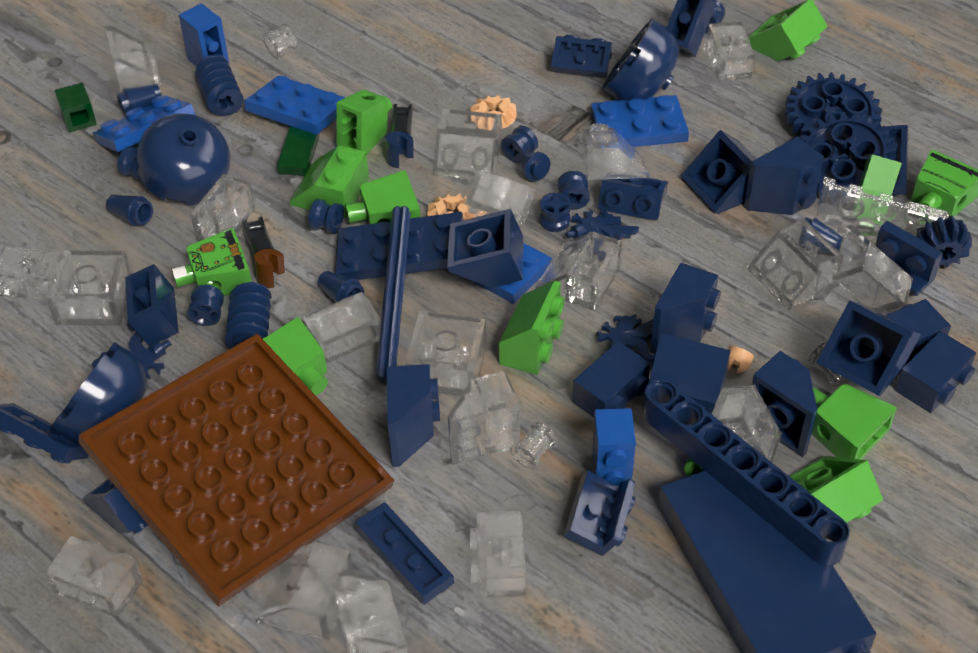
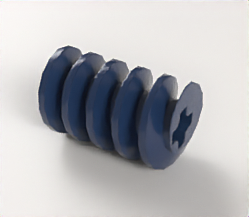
(219, 85)
(247, 313)

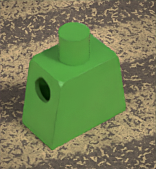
(362, 120)
(380, 198)
(300, 353)
(851, 421)

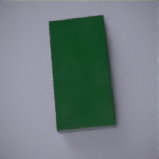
(297, 152)

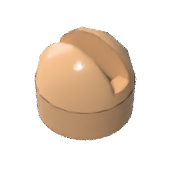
(740, 358)

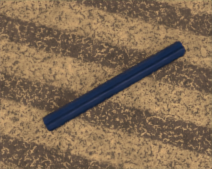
(393, 291)

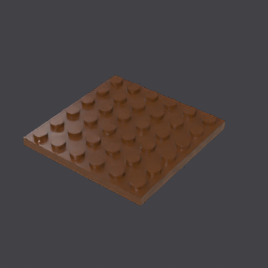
(236, 466)

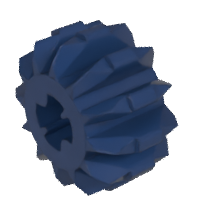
(947, 236)

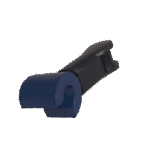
(400, 138)

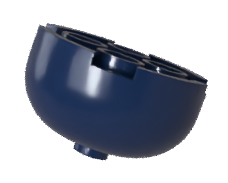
(645, 64)
(182, 157)
(108, 389)

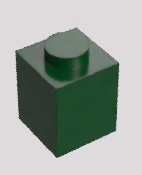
(75, 107)

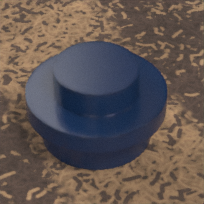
(535, 166)

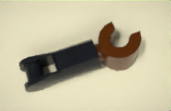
(265, 256)

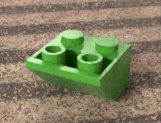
(532, 329)

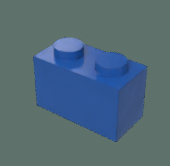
(202, 33)
(614, 445)

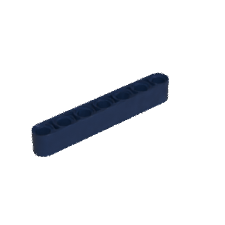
(746, 473)

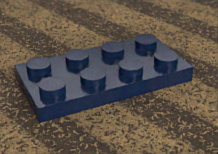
(364, 248)

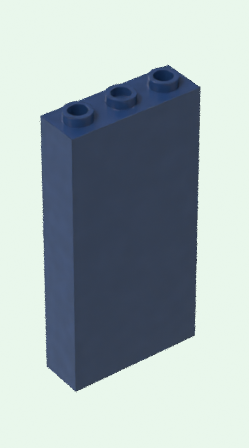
(757, 578)

